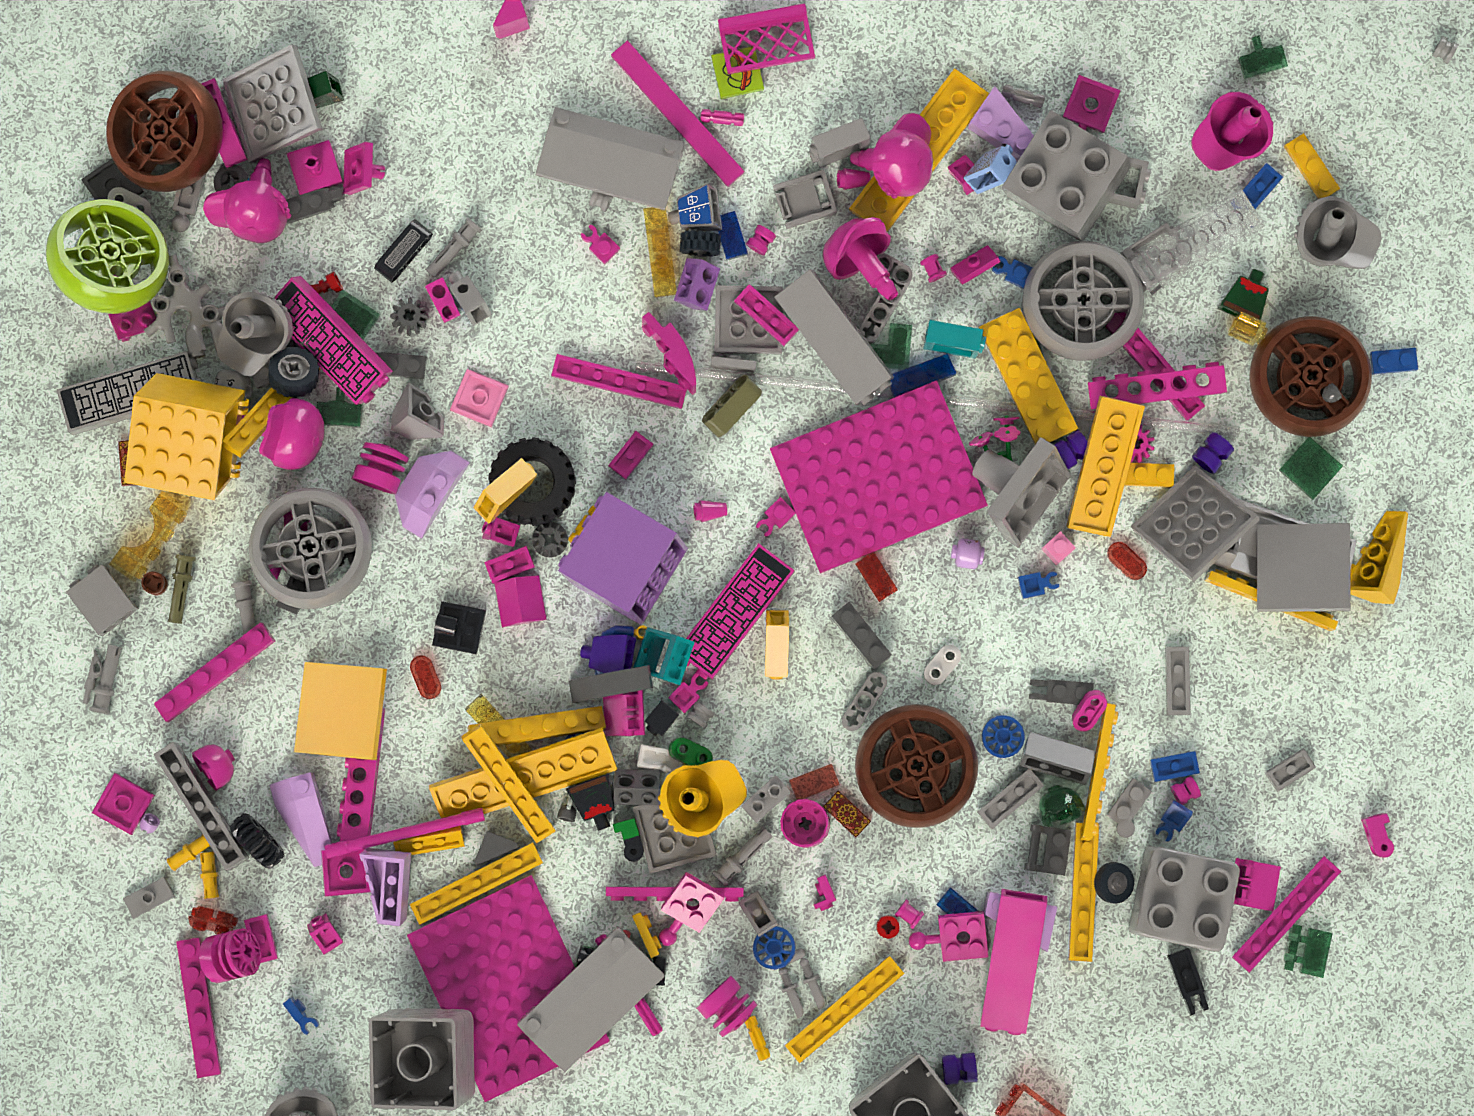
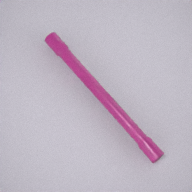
(344, 847)

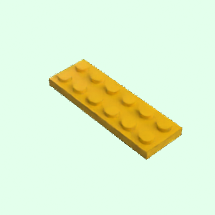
(1028, 377)
(1105, 466)

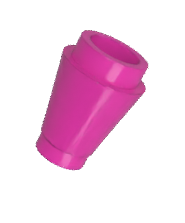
(852, 178)
(709, 510)

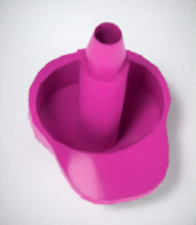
(1228, 122)
(900, 158)
(251, 207)
(856, 249)
(292, 434)

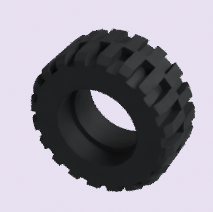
(562, 472)

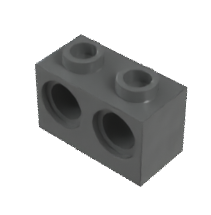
(637, 787)

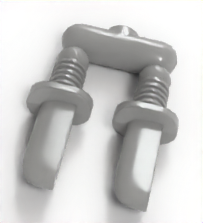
(810, 979)

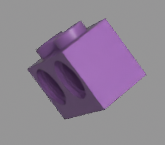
(697, 284)

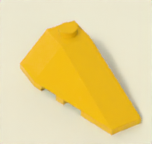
(1380, 567)

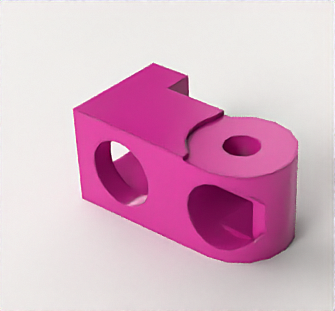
(442, 300)
(1377, 835)

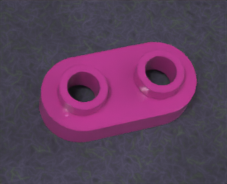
(1090, 709)

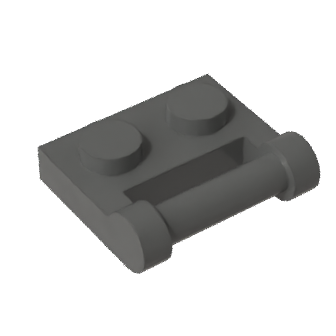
(1055, 850)

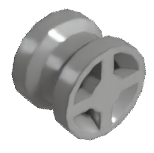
(1445, 49)
(600, 200)
(700, 715)

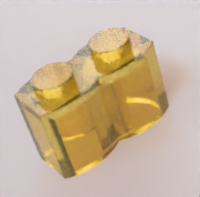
(1248, 329)

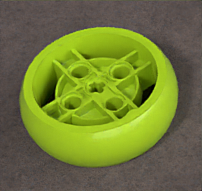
(122, 231)

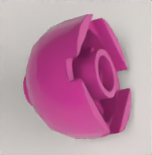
(215, 764)

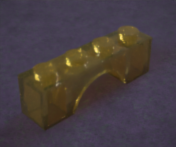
(166, 514)

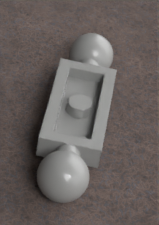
(186, 204)

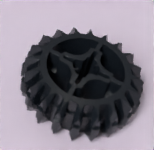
(257, 841)

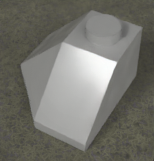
(415, 417)

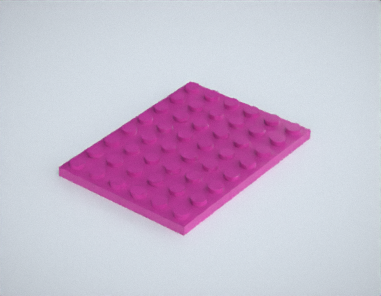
(878, 477)
(498, 965)

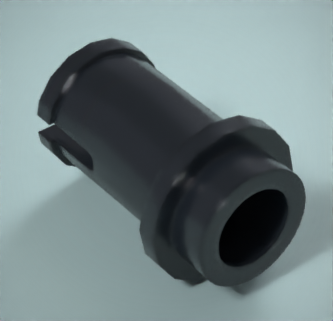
(661, 963)

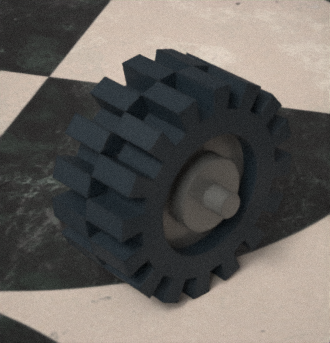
(700, 243)

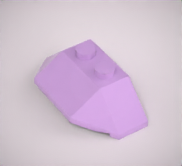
(427, 489)

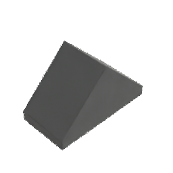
(494, 846)

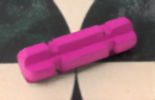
(722, 117)

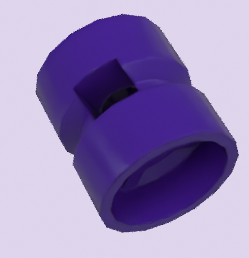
(1072, 449)
(1214, 451)
(959, 1068)

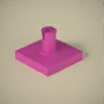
(314, 167)
(359, 168)

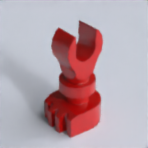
(331, 282)

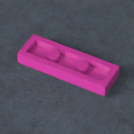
(766, 315)

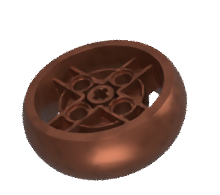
(130, 121)
(1283, 345)
(934, 807)

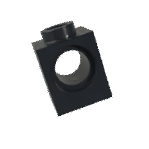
(661, 719)

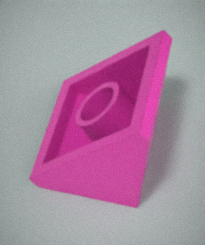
(510, 19)
(520, 601)

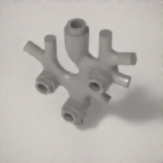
(190, 301)

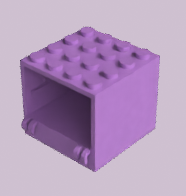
(623, 558)

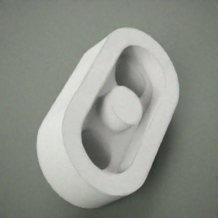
(130, 198)
(942, 664)

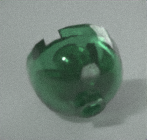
(1060, 805)

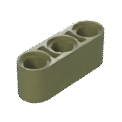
(731, 406)

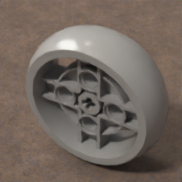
(1042, 301)
(269, 556)

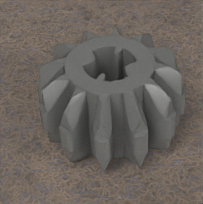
(400, 316)

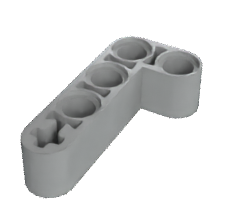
(882, 303)

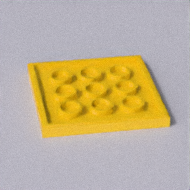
(340, 710)

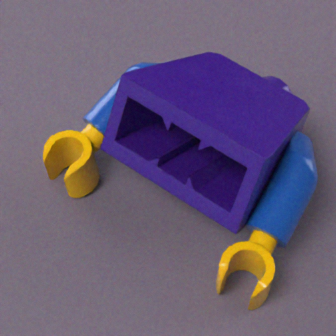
(612, 649)

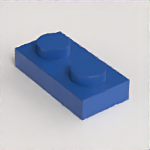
(1262, 185)
(1393, 361)
(1174, 766)

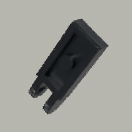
(1187, 978)

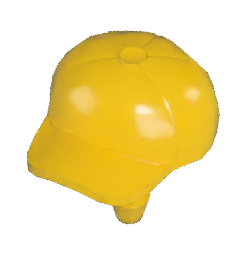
(701, 796)

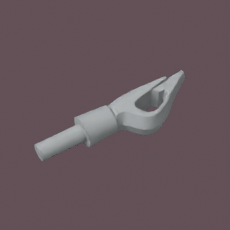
(92, 675)

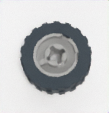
(303, 375)

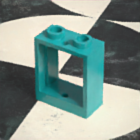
(954, 339)
(675, 657)

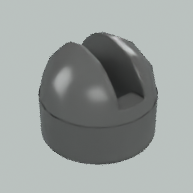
(1331, 393)
(566, 814)

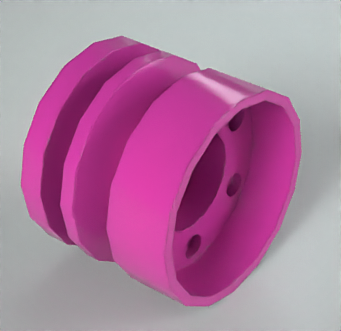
(380, 467)
(793, 817)
(230, 955)
(727, 1006)

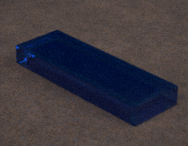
(922, 374)

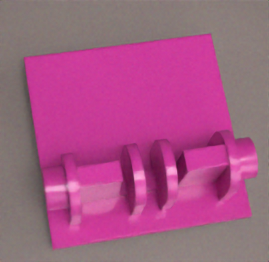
(132, 322)
(624, 714)
(1256, 884)

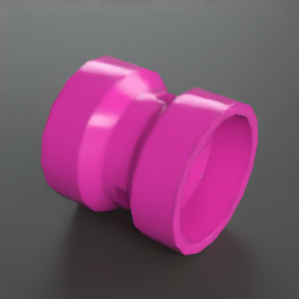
(761, 240)
(1186, 790)

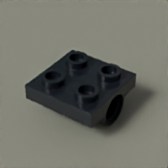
(458, 628)

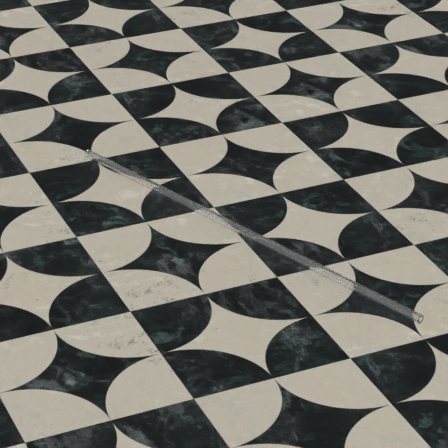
(951, 400)

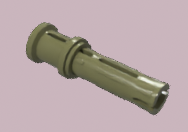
(182, 578)

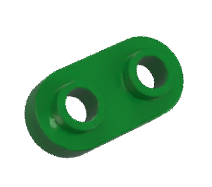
(691, 754)

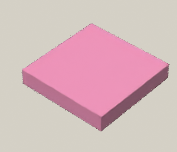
(479, 398)

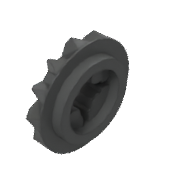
(223, 175)
(550, 550)

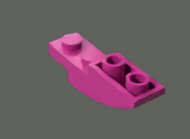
(231, 147)
(677, 356)

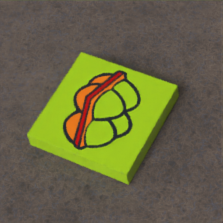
(737, 83)

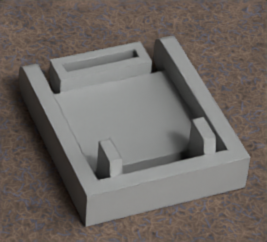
(801, 200)

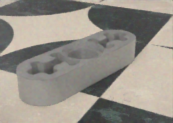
(868, 684)

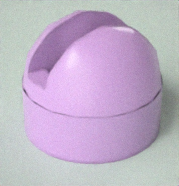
(149, 823)

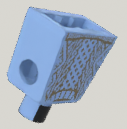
(999, 165)

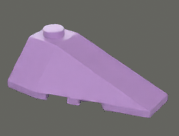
(303, 812)

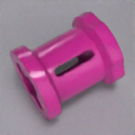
(933, 268)
(909, 914)

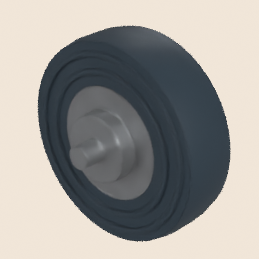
(1114, 882)

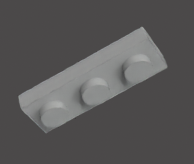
(1177, 681)
(1010, 798)

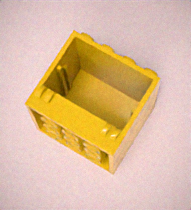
(180, 436)

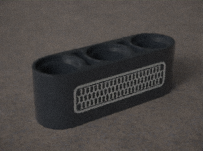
(403, 250)

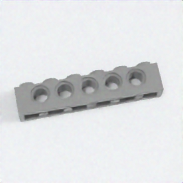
(201, 806)

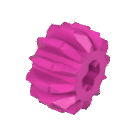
(1144, 447)

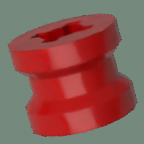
(886, 924)

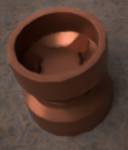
(151, 581)

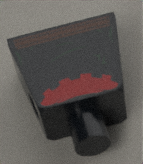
(594, 800)

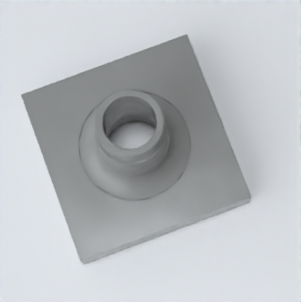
(1023, 489)

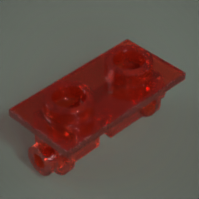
(876, 576)
(203, 920)

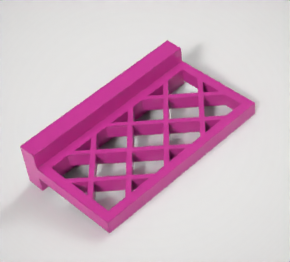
(759, 21)

